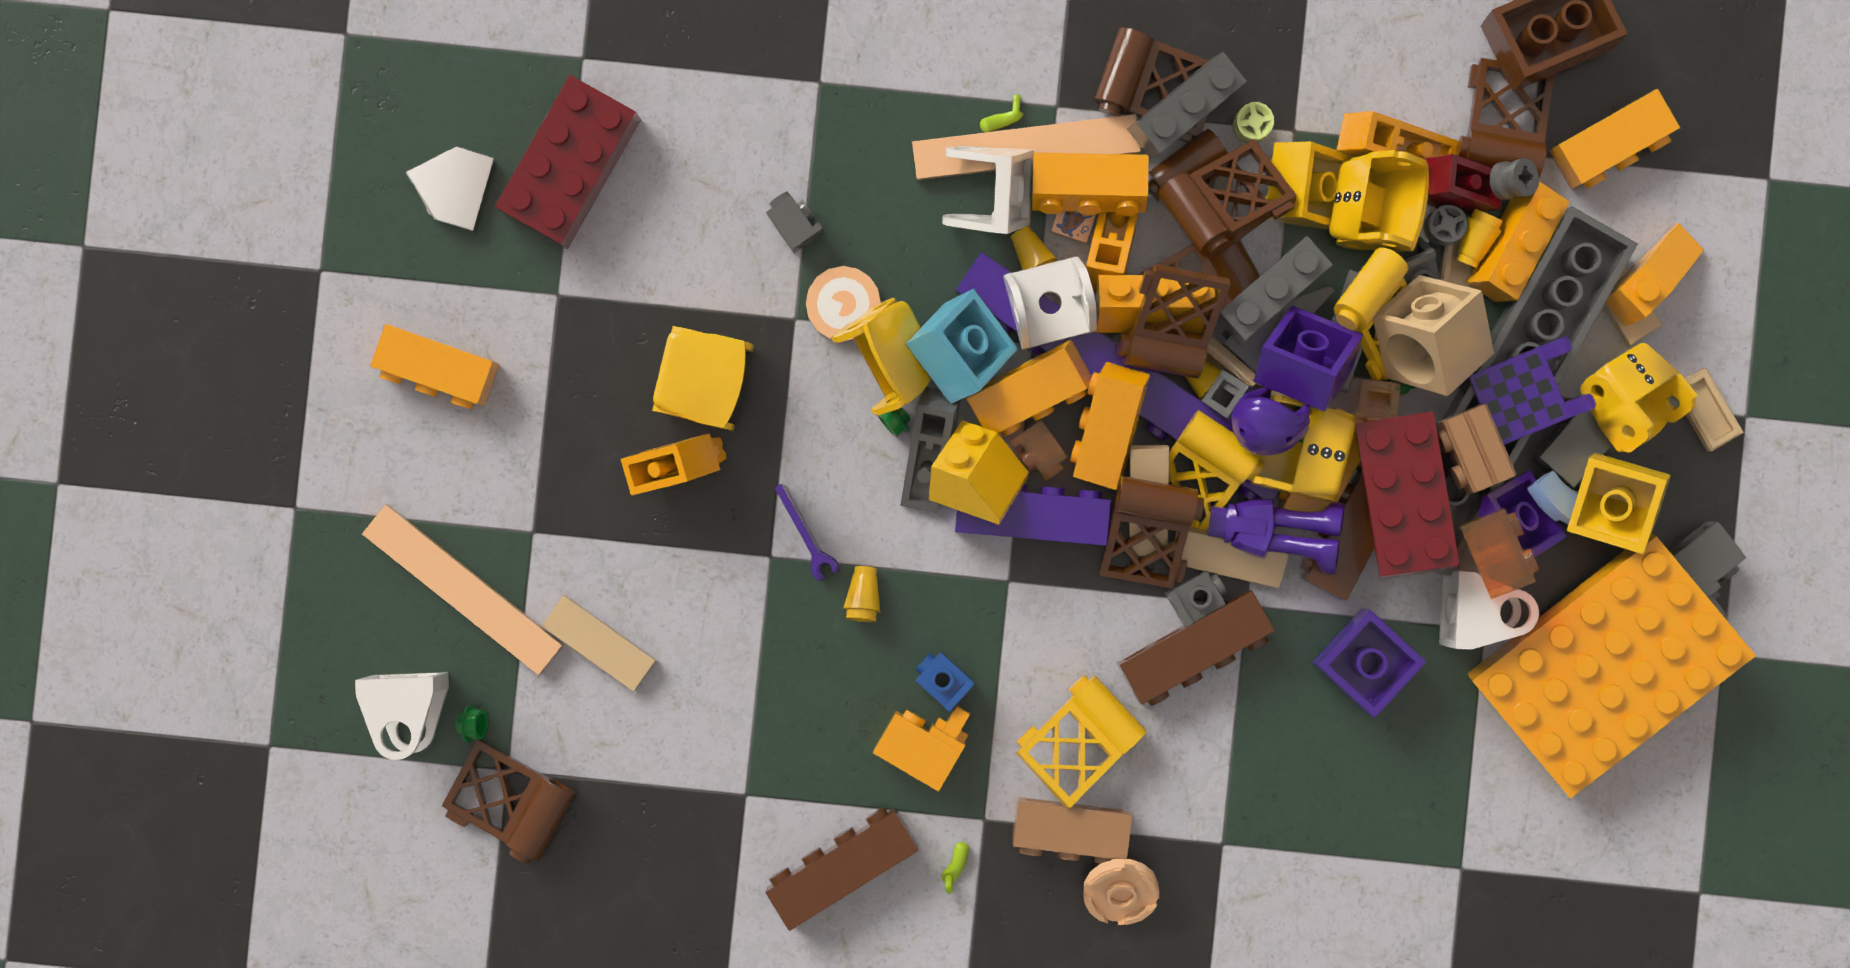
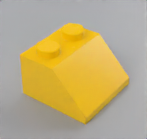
(1313, 176)
(977, 473)
(1618, 502)

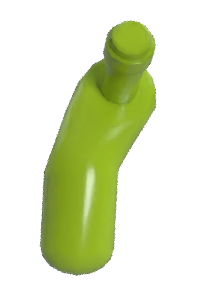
(1003, 119)
(956, 867)

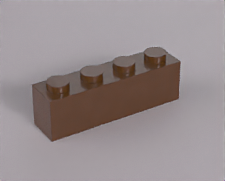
(1355, 545)
(1192, 649)
(841, 868)

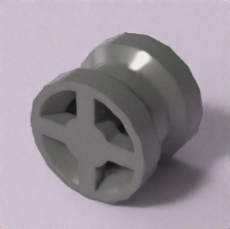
(1514, 179)
(1453, 222)

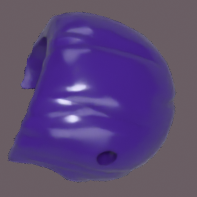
(1266, 425)

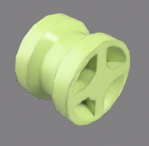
(1260, 120)

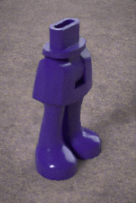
(1253, 527)

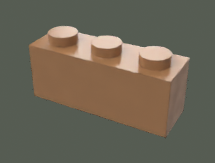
(1071, 831)

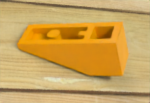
(1376, 132)
(1111, 246)
(1654, 276)

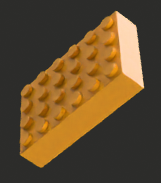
(1611, 665)

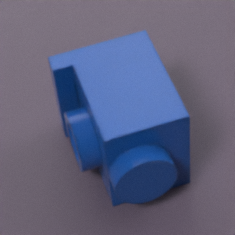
(957, 687)

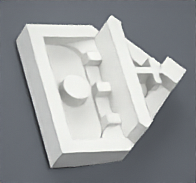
(453, 185)

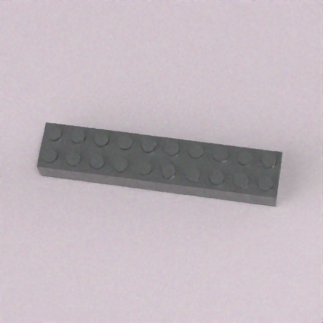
(1556, 303)

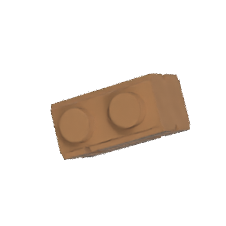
(1475, 449)

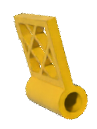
(1365, 296)
(1220, 454)
(1104, 721)

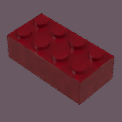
(568, 161)
(1406, 495)

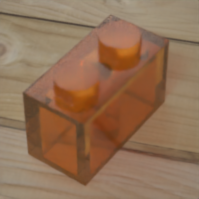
(1499, 553)

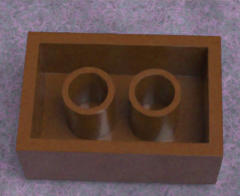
(1550, 36)

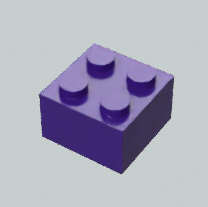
(1307, 358)
(1368, 662)

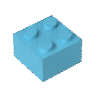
(962, 346)

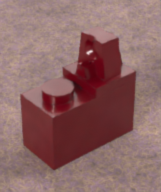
(1460, 184)

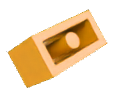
(673, 463)
(924, 751)

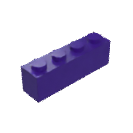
(1047, 518)

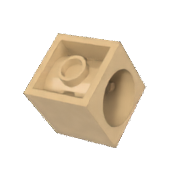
(1433, 334)

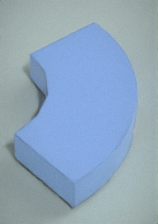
(1554, 497)

